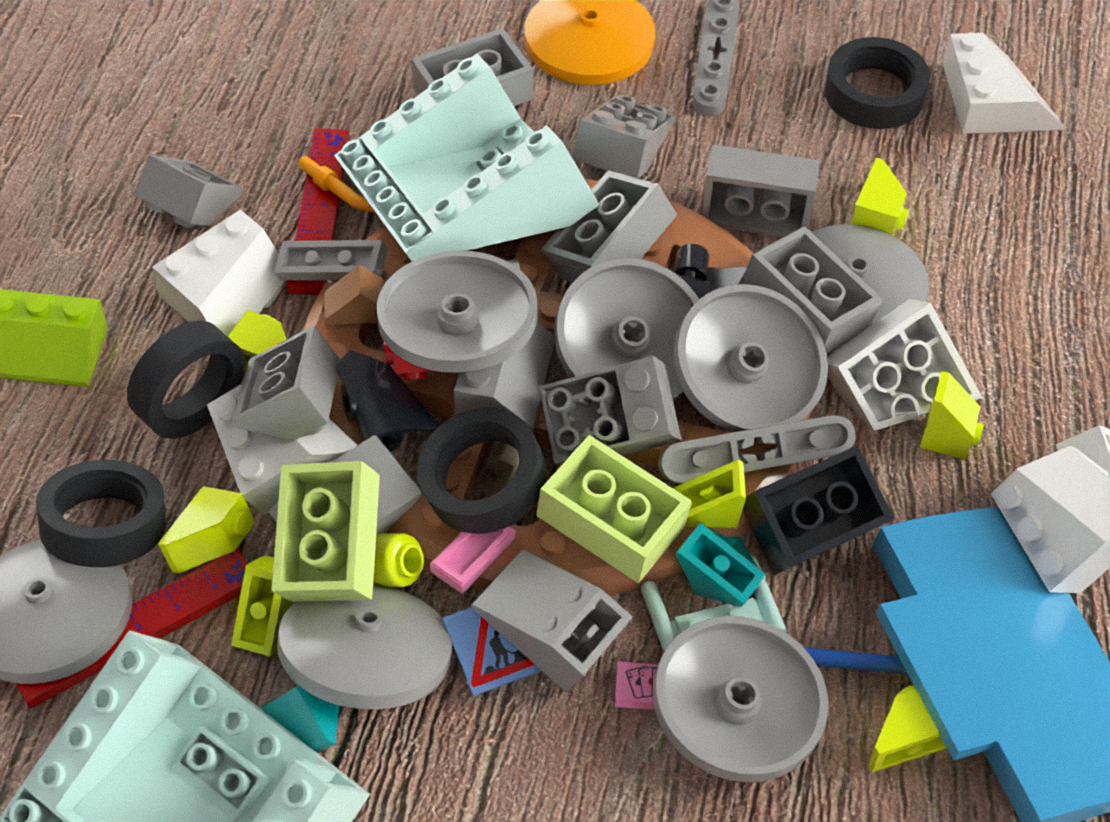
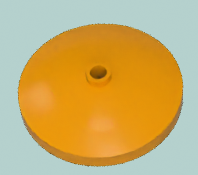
(589, 39)

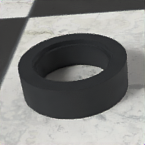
(871, 110)
(166, 360)
(458, 435)
(101, 545)

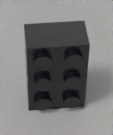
(816, 510)

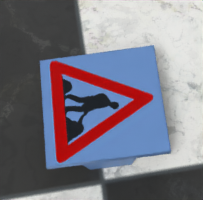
(484, 653)

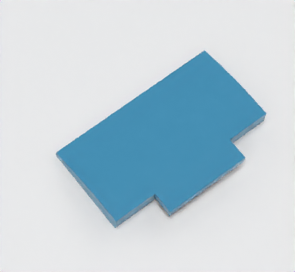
(1001, 661)

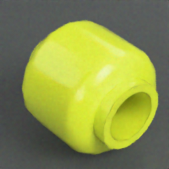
(397, 560)

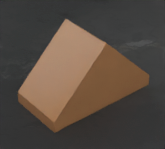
(353, 298)

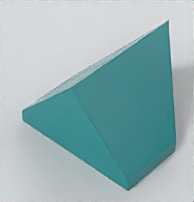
(719, 566)
(306, 717)

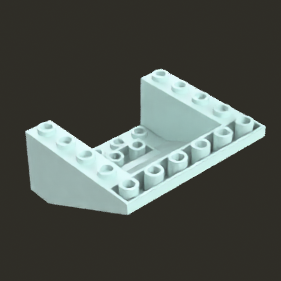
(465, 168)
(177, 745)

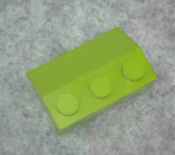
(50, 337)

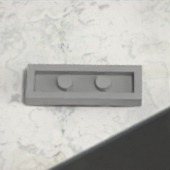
(328, 258)

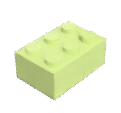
(613, 508)
(326, 532)

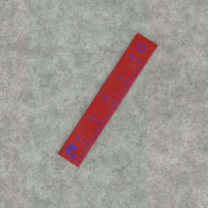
(319, 207)
(161, 614)

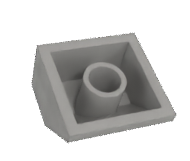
(185, 191)

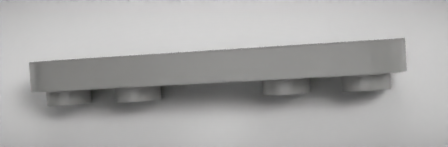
(714, 75)
(794, 443)

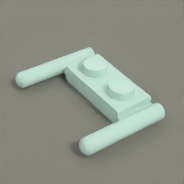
(761, 609)

